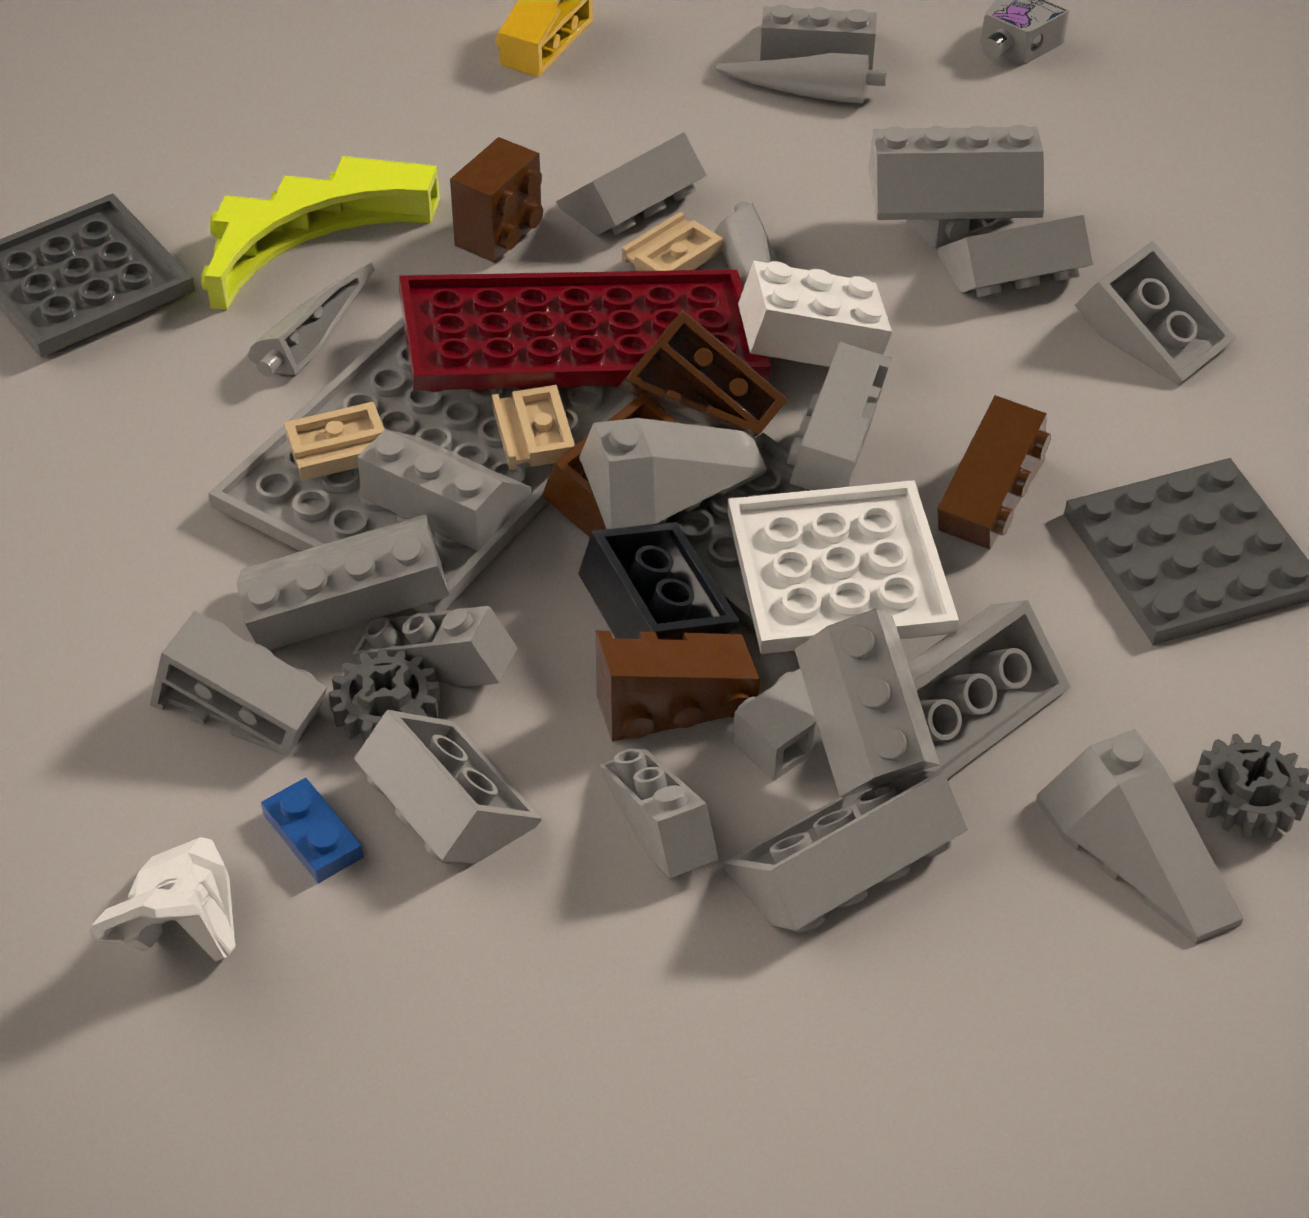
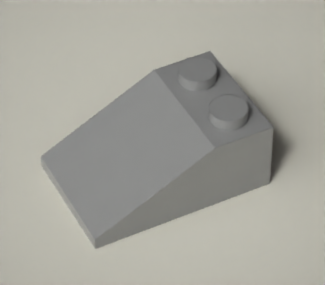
(1155, 315)

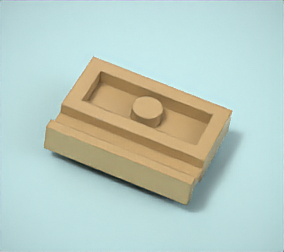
(673, 246)
(532, 426)
(332, 439)

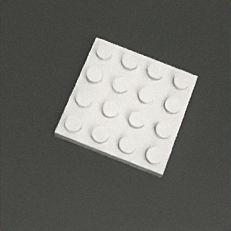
(836, 556)

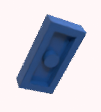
(312, 830)

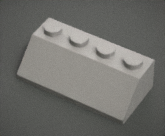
(957, 173)
(342, 583)
(985, 682)
(847, 849)

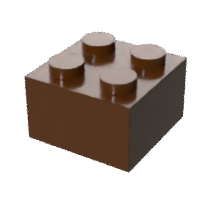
(496, 199)

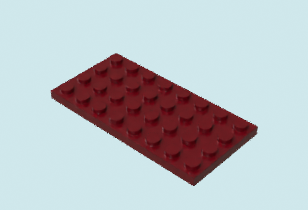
(558, 325)

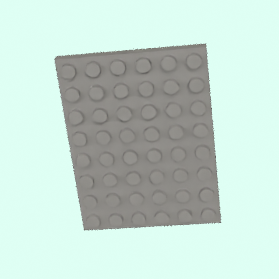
(324, 509)

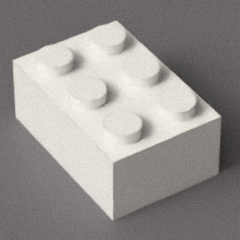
(808, 312)

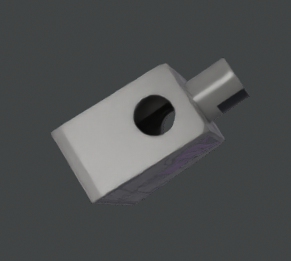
(1022, 29)

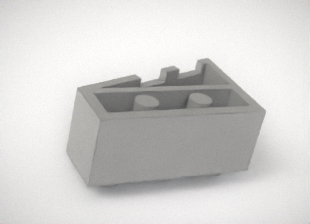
(838, 419)
(236, 684)

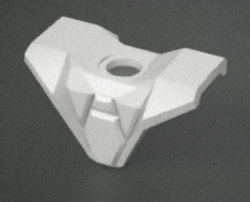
(180, 886)

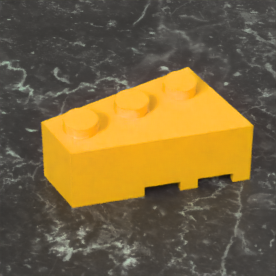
(540, 32)

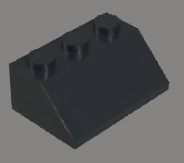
(653, 583)

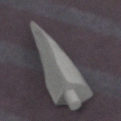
(817, 76)
(744, 240)
(304, 330)

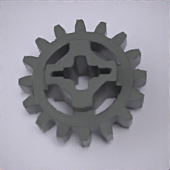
(380, 686)
(1251, 785)

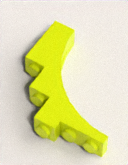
(357, 194)

